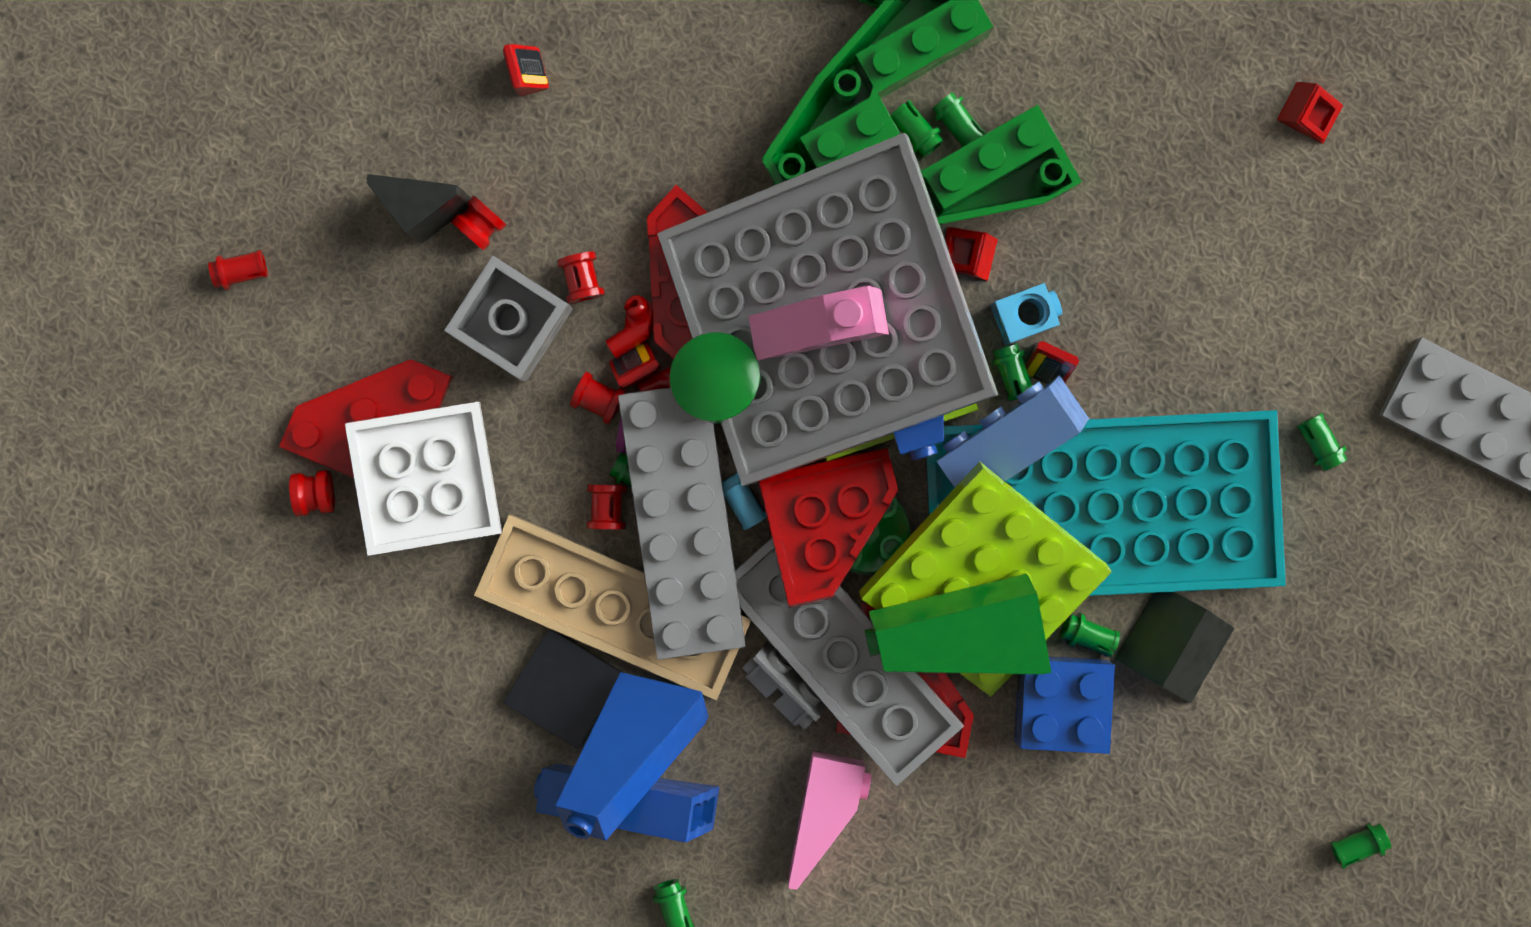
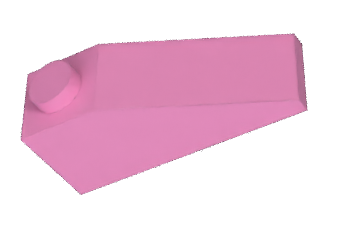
(819, 323)
(828, 805)

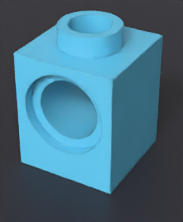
(1007, 317)

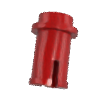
(237, 269)

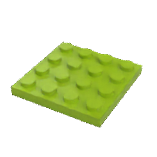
(985, 536)

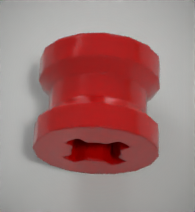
(478, 222)
(312, 493)

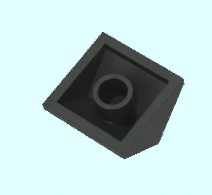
(419, 205)
(1175, 643)

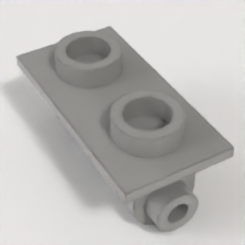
(772, 671)

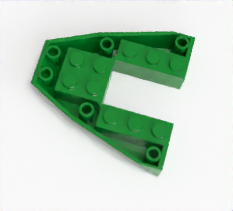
(844, 113)

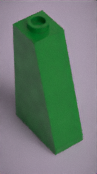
(964, 631)

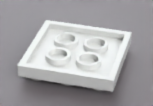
(423, 478)

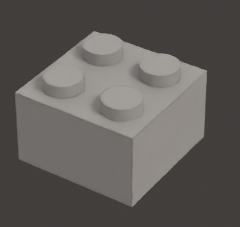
(509, 319)

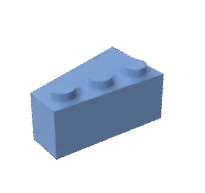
(1019, 436)

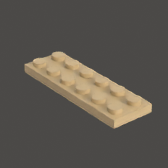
(589, 601)

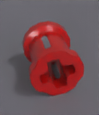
(581, 277)
(596, 398)
(606, 507)

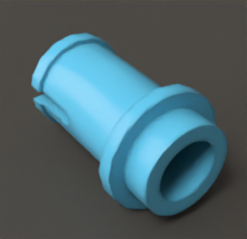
(742, 502)

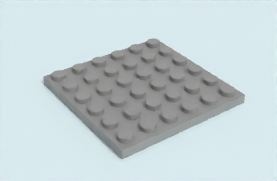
(821, 235)

